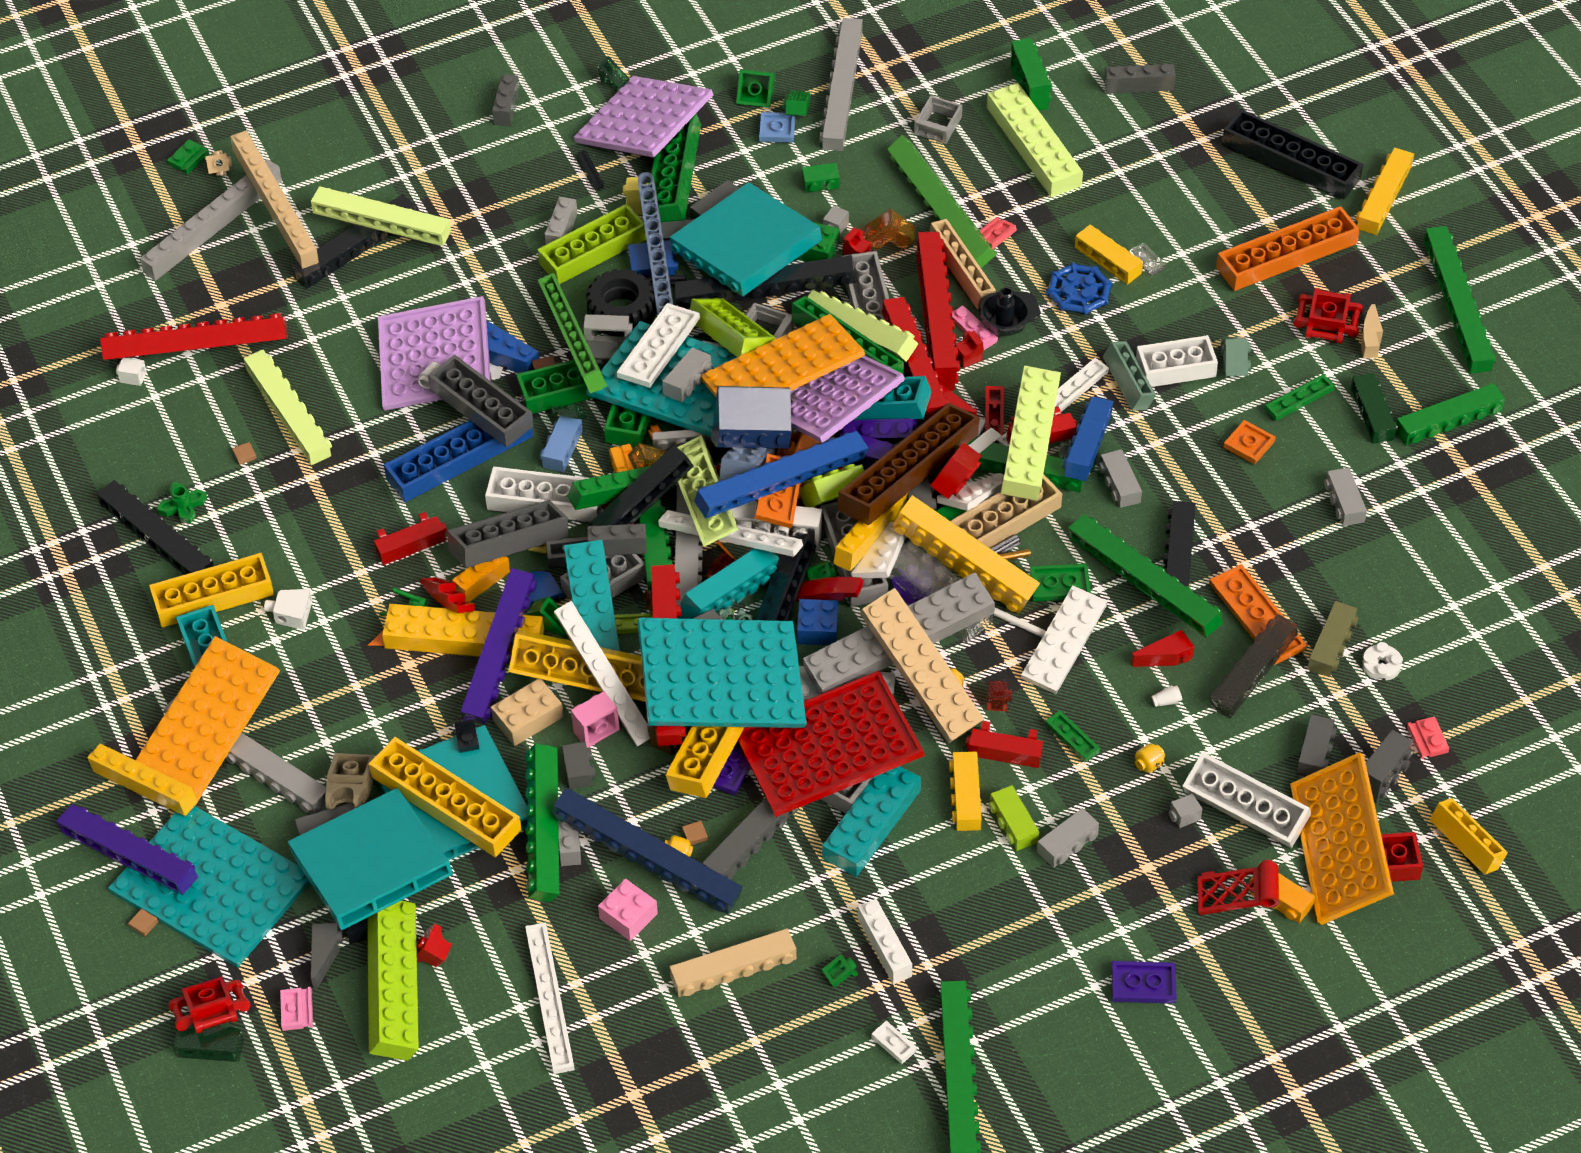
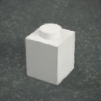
(131, 371)

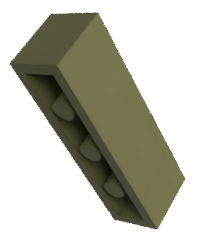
(1332, 639)

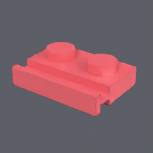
(997, 231)
(1428, 737)

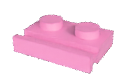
(296, 1008)

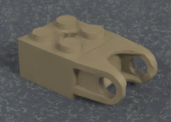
(348, 780)

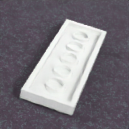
(658, 345)
(1064, 639)

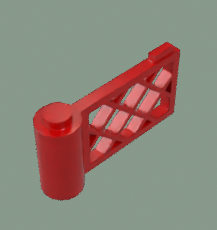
(1265, 888)

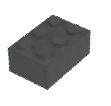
(1387, 763)

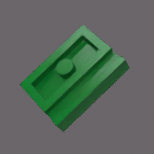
(188, 156)

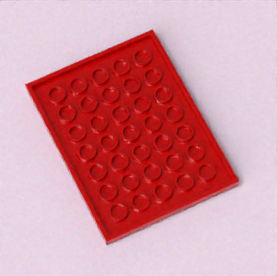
(846, 740)

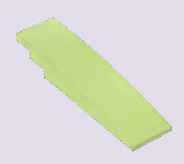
(702, 475)

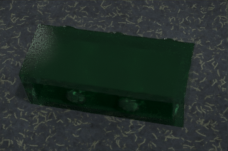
(211, 1044)

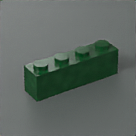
(1373, 408)

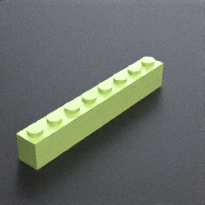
(381, 216)
(888, 337)
(287, 407)

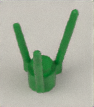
(414, 600)

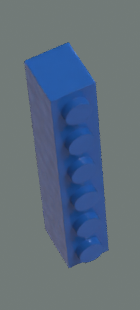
(1088, 439)

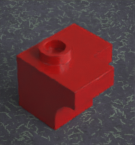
(855, 243)
(970, 349)
(432, 947)

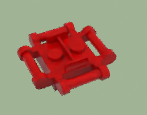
(1328, 313)
(209, 1004)

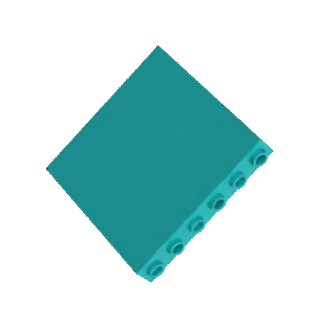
(745, 239)
(482, 770)
(370, 858)

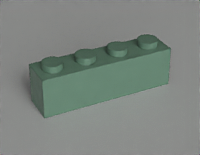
(1129, 376)

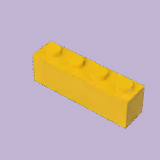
(1108, 254)
(966, 791)
(1468, 836)

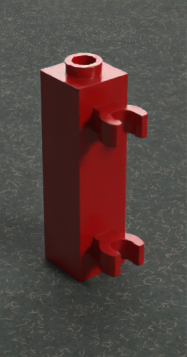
(1062, 427)
(410, 540)
(1005, 747)

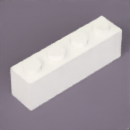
(884, 941)

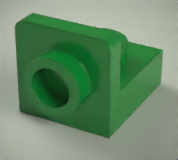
(822, 570)
(839, 970)

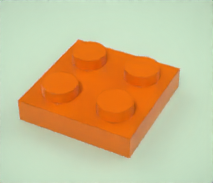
(1249, 442)

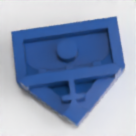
(545, 587)

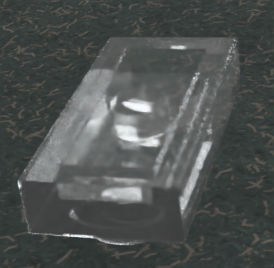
(1151, 262)

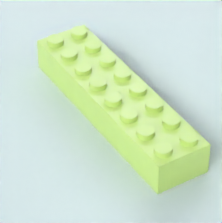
(1034, 140)
(1030, 433)

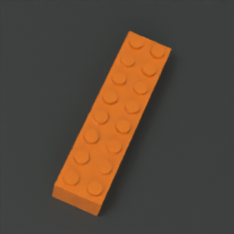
(1287, 248)

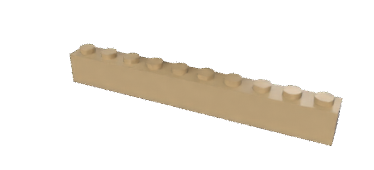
(274, 199)

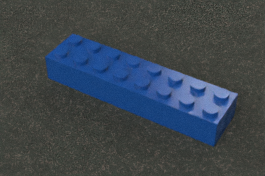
(443, 459)

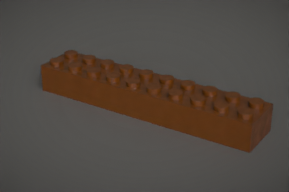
(907, 464)

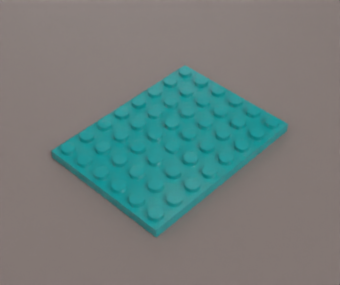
(693, 413)
(721, 673)
(237, 890)

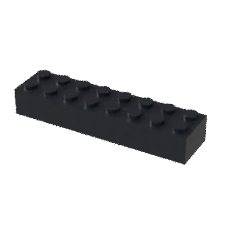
(1292, 154)

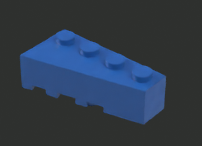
(509, 351)

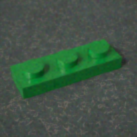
(1072, 736)

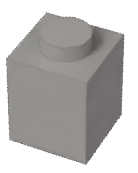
(837, 218)
(1185, 811)

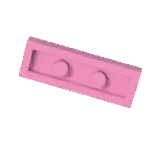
(968, 322)

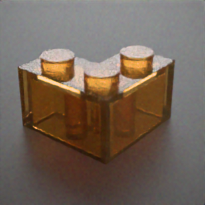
(890, 228)

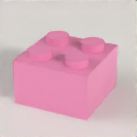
(595, 719)
(627, 909)

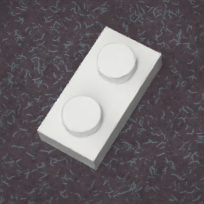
(894, 1042)

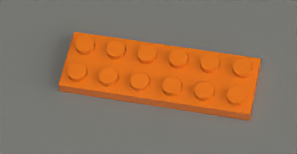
(1250, 605)

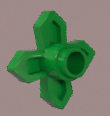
(182, 502)

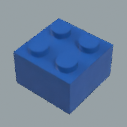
(817, 622)

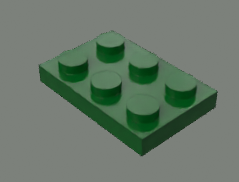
(1058, 579)

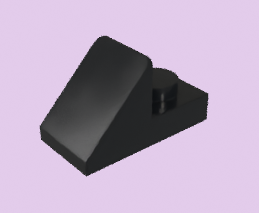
(466, 733)

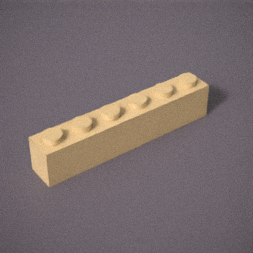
(963, 264)
(733, 963)

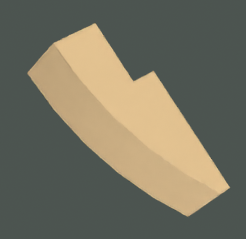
(1371, 334)

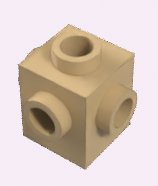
(212, 166)

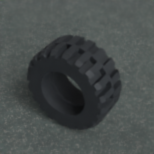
(621, 285)

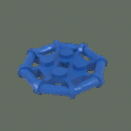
(1077, 300)

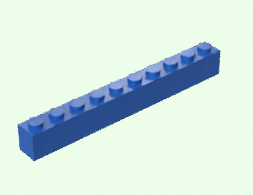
(780, 474)

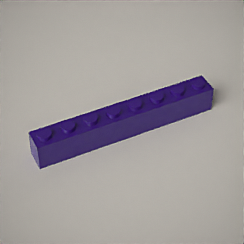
(498, 645)
(127, 849)

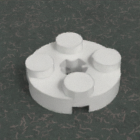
(1382, 652)

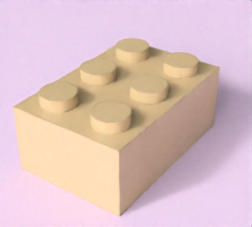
(527, 712)

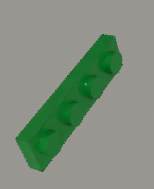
(1299, 397)

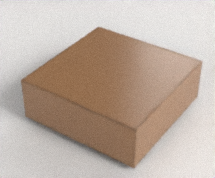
(244, 453)
(695, 833)
(143, 922)

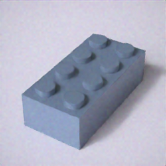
(741, 460)

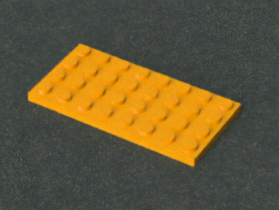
(789, 359)
(208, 715)
(1342, 839)

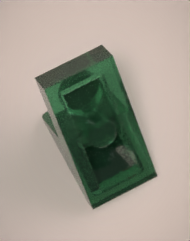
(611, 72)

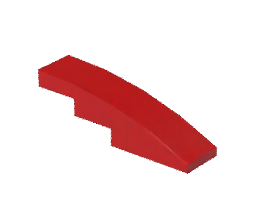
(830, 588)
(444, 593)

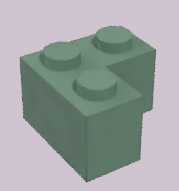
(1235, 356)

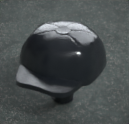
(1008, 311)

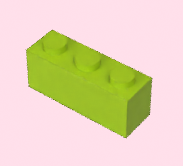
(1014, 818)

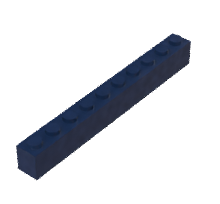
(647, 851)

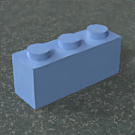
(561, 443)

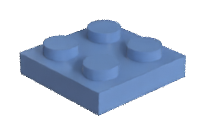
(777, 127)

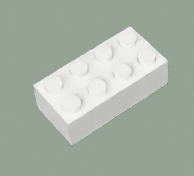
(1177, 361)

